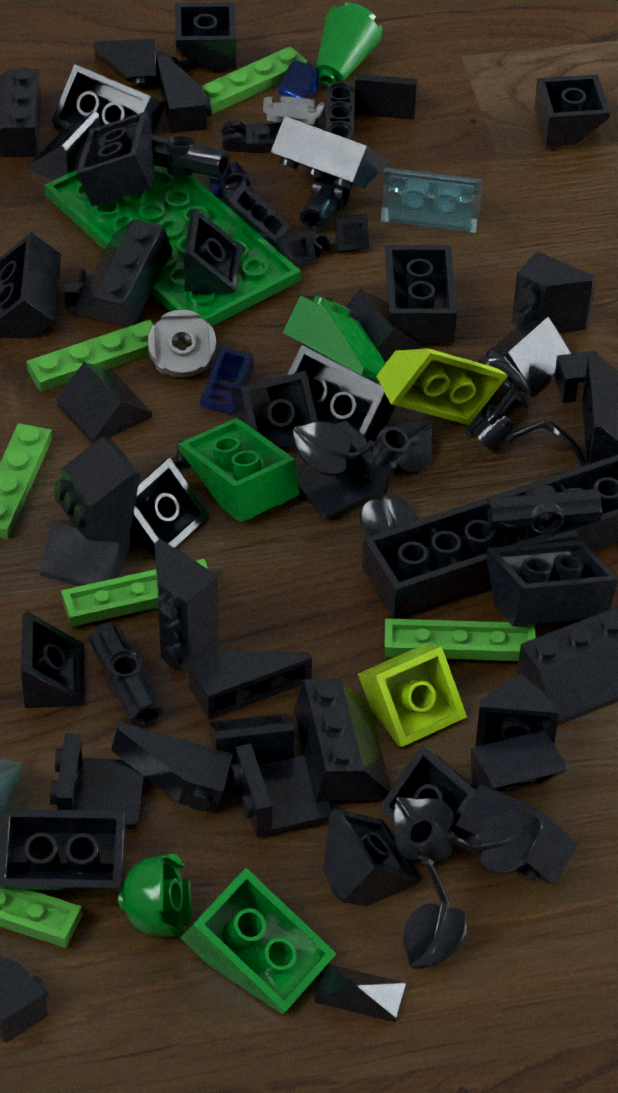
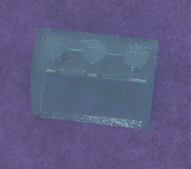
(431, 200)

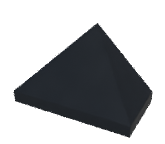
(257, 214)
(360, 992)

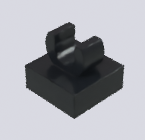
(351, 232)
(297, 247)

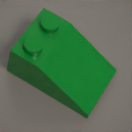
(336, 335)
(241, 469)
(258, 943)

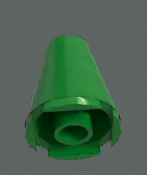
(346, 41)

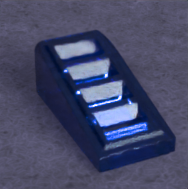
(226, 359)

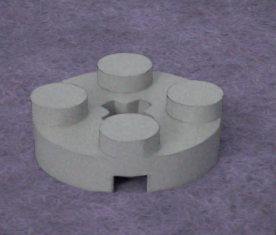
(293, 107)
(181, 362)

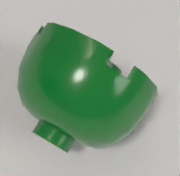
(157, 896)

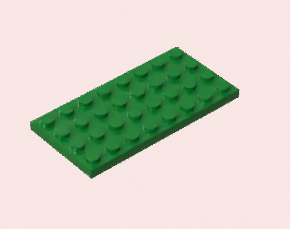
(169, 203)

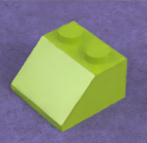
(413, 694)

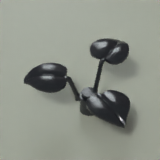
(498, 425)
(398, 445)
(425, 834)

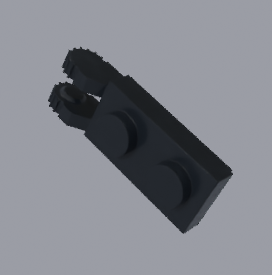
(249, 137)

